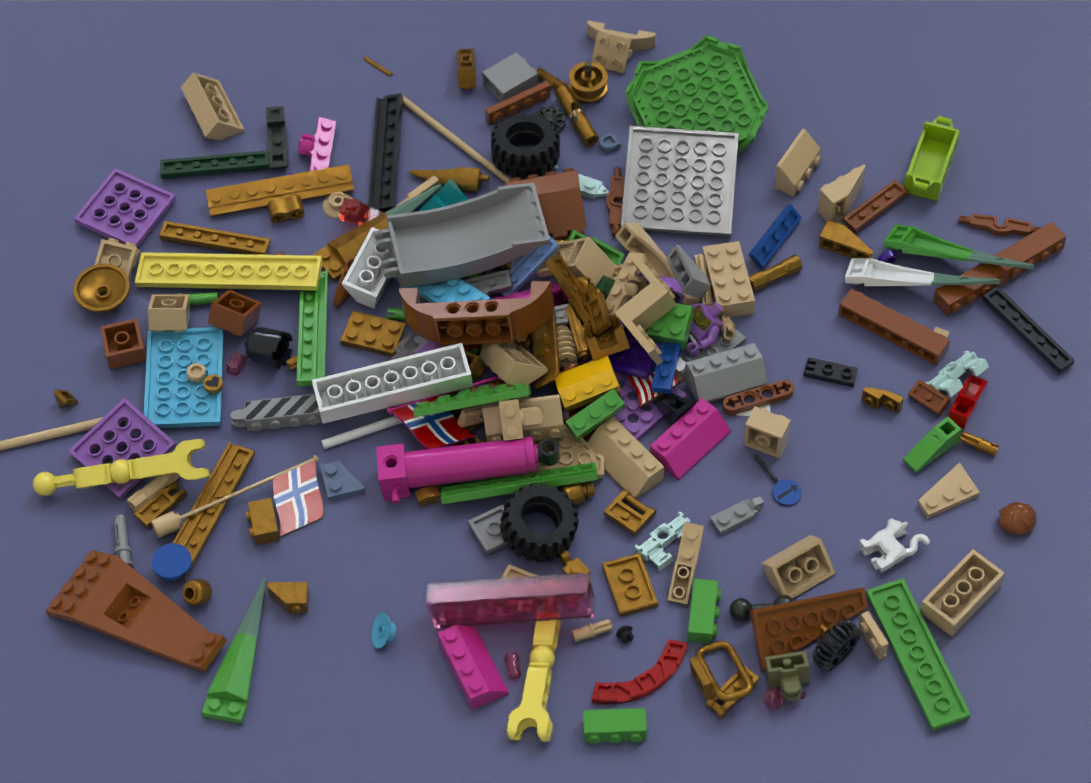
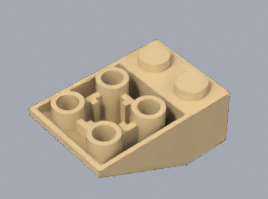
(840, 195)

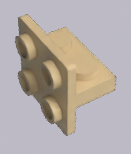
(612, 51)

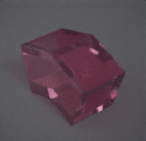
(236, 363)

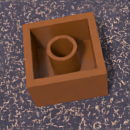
(234, 312)
(123, 343)

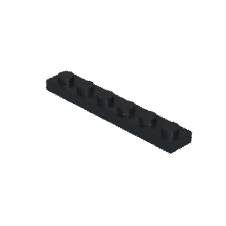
(1028, 329)

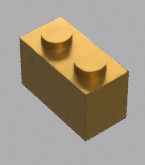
(263, 521)

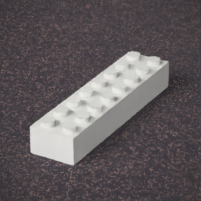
(392, 383)

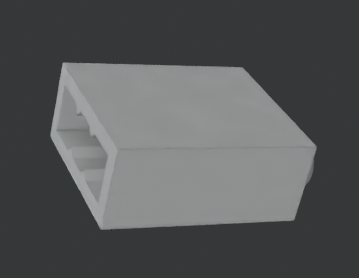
(510, 77)

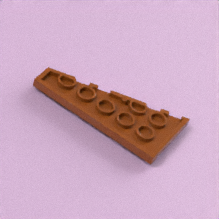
(796, 623)

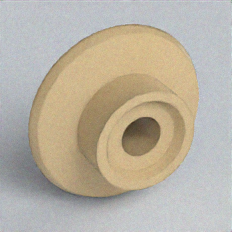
(333, 203)

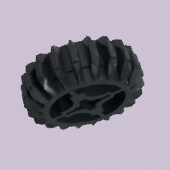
(836, 645)

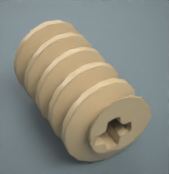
(566, 346)

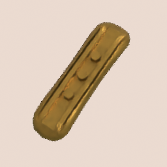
(546, 351)

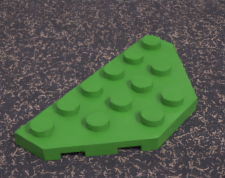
(469, 398)

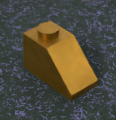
(290, 596)

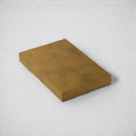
(630, 584)

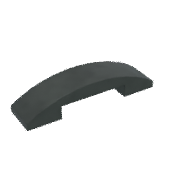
(277, 137)

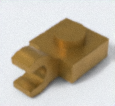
(572, 566)

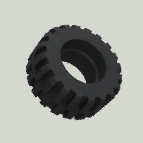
(525, 130)
(542, 500)

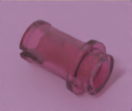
(512, 660)

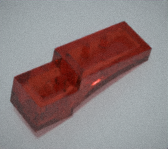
(357, 212)

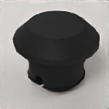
(625, 633)

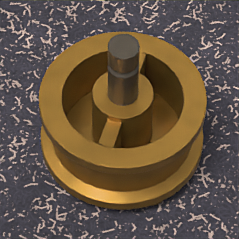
(588, 82)

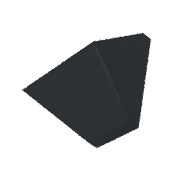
(673, 406)

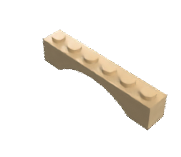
(636, 240)

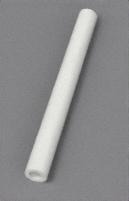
(360, 432)

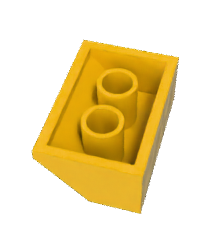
(586, 383)

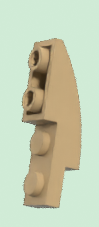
(686, 563)

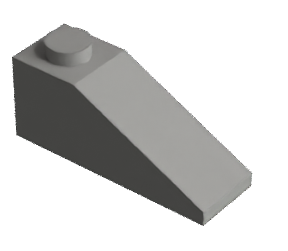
(688, 273)

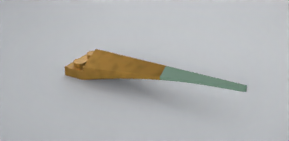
(348, 245)

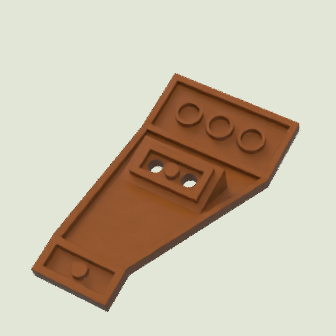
(126, 606)

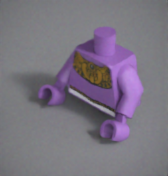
(704, 327)

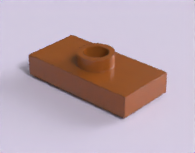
(929, 397)

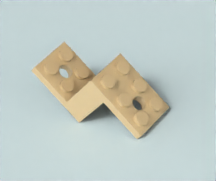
(584, 259)
(646, 307)

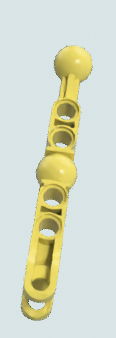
(123, 471)
(533, 706)

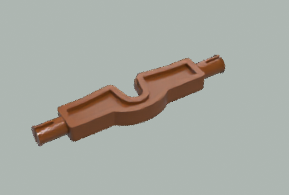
(614, 195)
(989, 223)

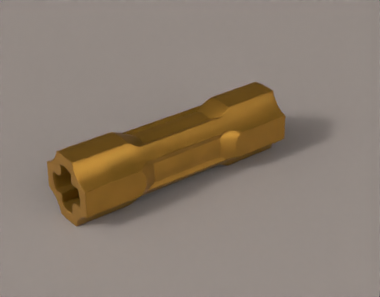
(786, 267)

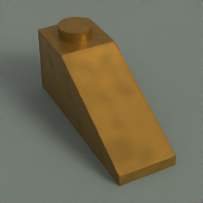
(466, 68)
(842, 241)

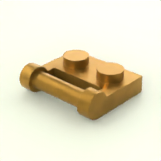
(626, 516)

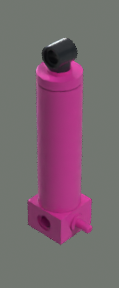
(460, 463)

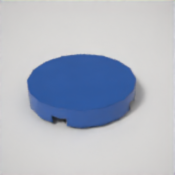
(171, 562)

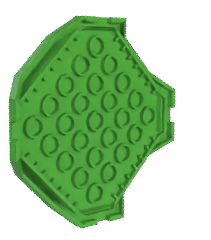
(699, 91)

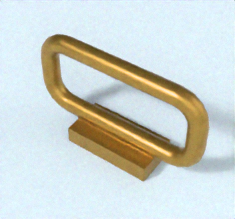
(706, 680)

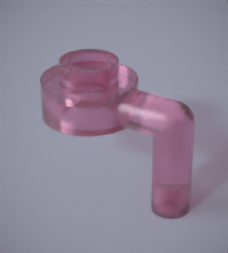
(774, 698)

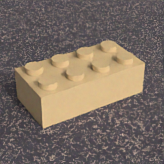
(729, 279)
(962, 592)

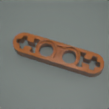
(756, 394)

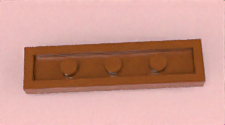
(518, 102)
(875, 206)

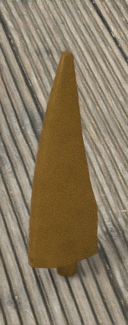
(464, 177)

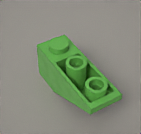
(934, 444)

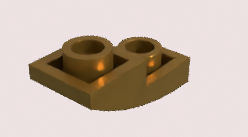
(876, 397)

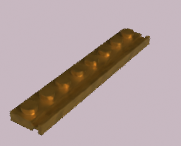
(258, 193)
(221, 483)

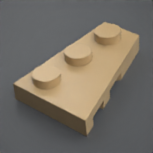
(949, 492)

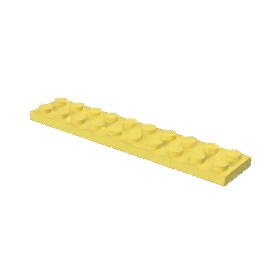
(229, 271)

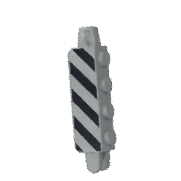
(277, 413)

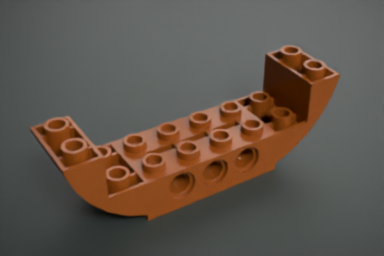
(480, 319)

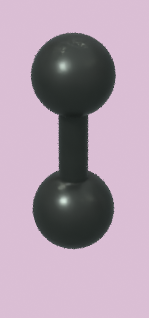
(741, 607)

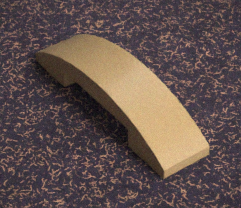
(641, 41)

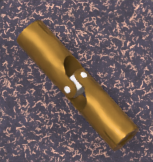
(577, 115)

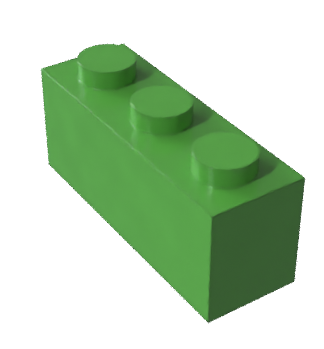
(595, 415)
(704, 611)
(615, 725)

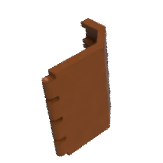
(559, 201)

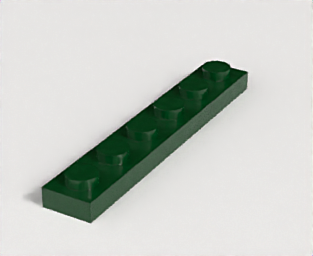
(214, 164)

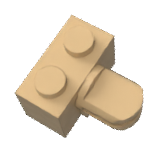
(515, 418)

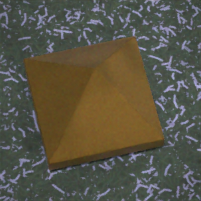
(64, 398)

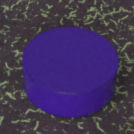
(889, 256)

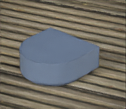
(609, 143)

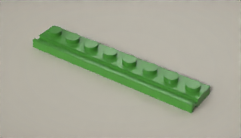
(312, 333)
(509, 484)

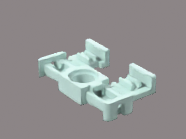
(948, 376)
(655, 546)

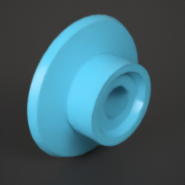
(382, 630)

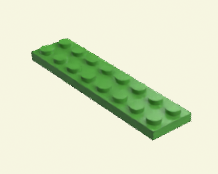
(918, 654)

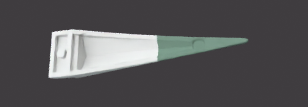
(880, 273)

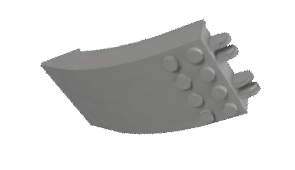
(463, 236)

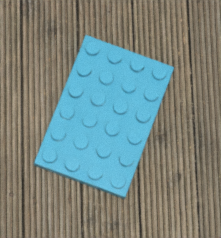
(169, 394)

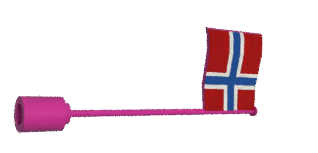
(434, 429)

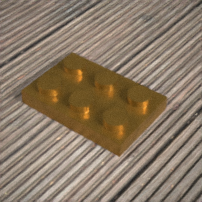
(373, 333)

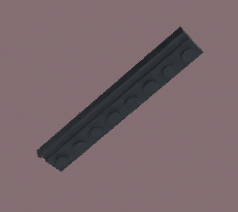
(385, 152)

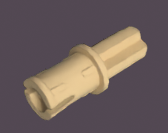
(728, 327)
(591, 630)

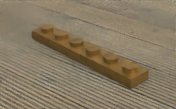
(214, 238)

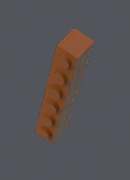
(894, 327)

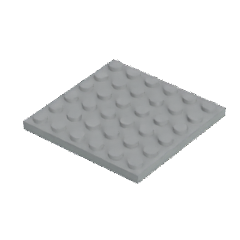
(680, 180)

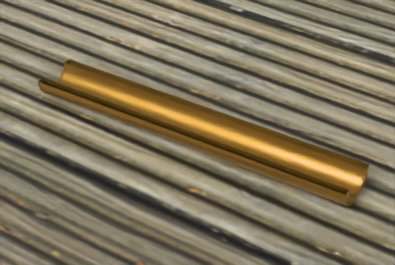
(376, 65)

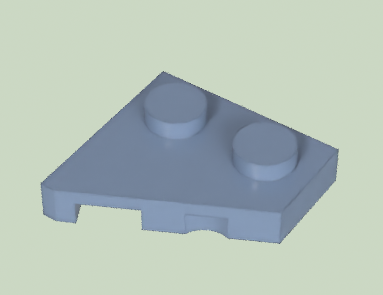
(340, 481)

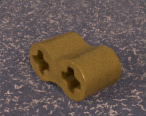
(285, 209)

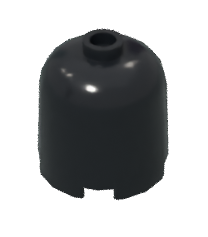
(268, 347)

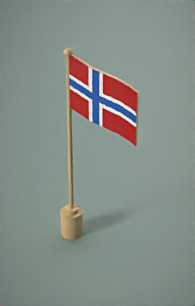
(295, 498)

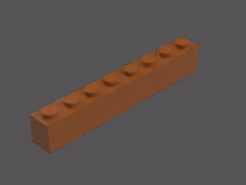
(1030, 250)

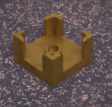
(607, 342)

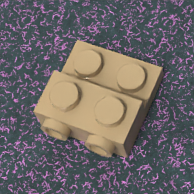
(118, 254)

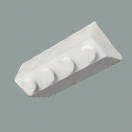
(365, 277)

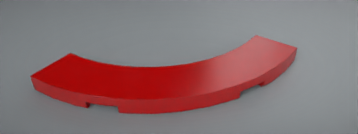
(645, 683)

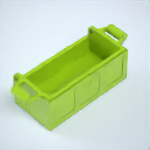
(932, 159)

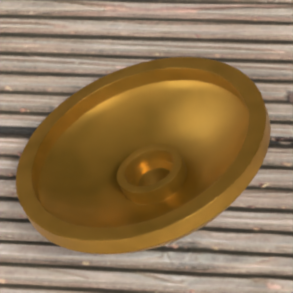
(101, 280)

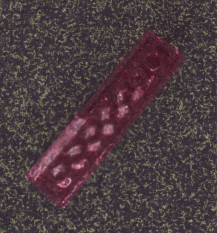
(511, 600)

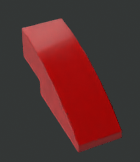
(967, 400)

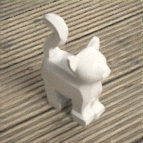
(886, 543)

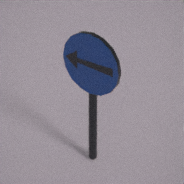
(785, 491)

